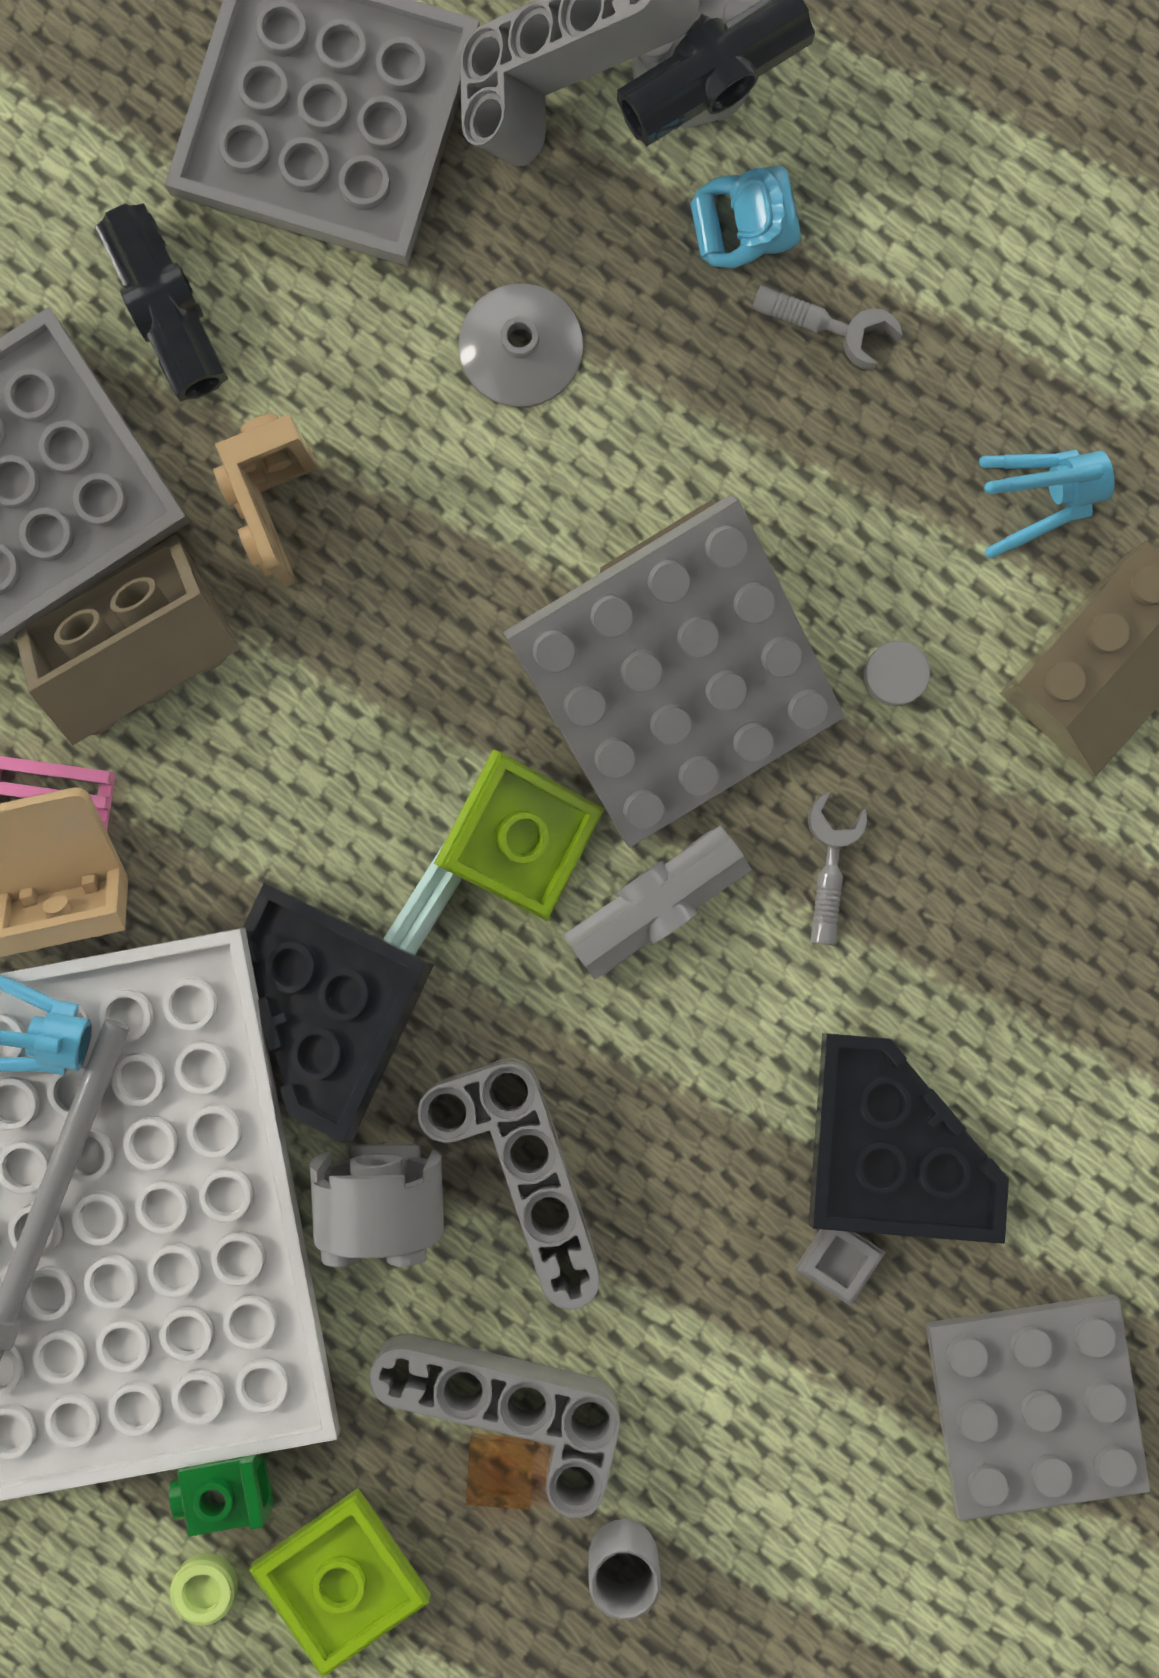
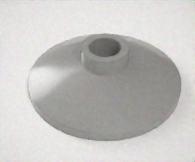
(526, 373)

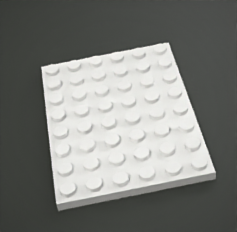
(178, 1269)

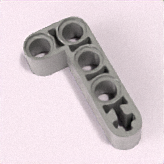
(547, 47)
(525, 1182)
(493, 1410)

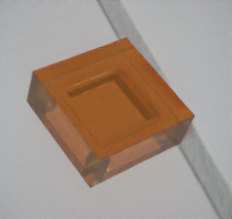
(499, 1471)

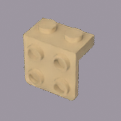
(253, 461)
(57, 873)

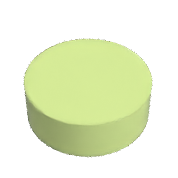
(204, 1589)

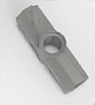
(657, 902)

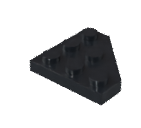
(328, 1006)
(896, 1153)

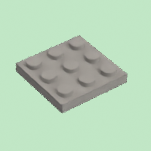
(1037, 1407)

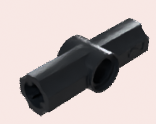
(714, 67)
(161, 301)

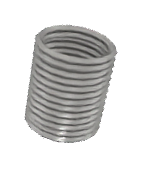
(631, 1599)

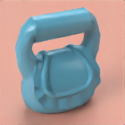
(762, 213)

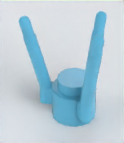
(1071, 480)
(56, 1040)

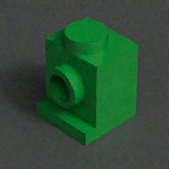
(241, 1482)

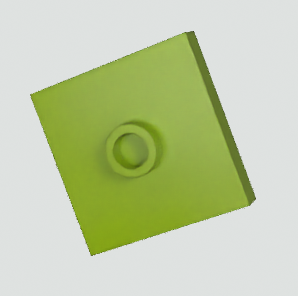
(519, 835)
(340, 1582)

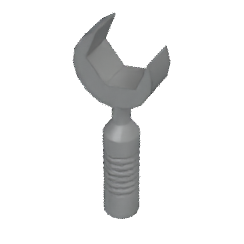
(817, 320)
(830, 877)

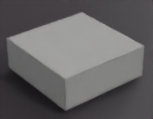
(840, 1262)

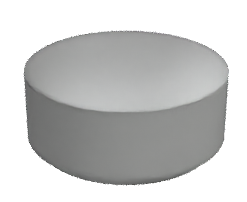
(896, 673)

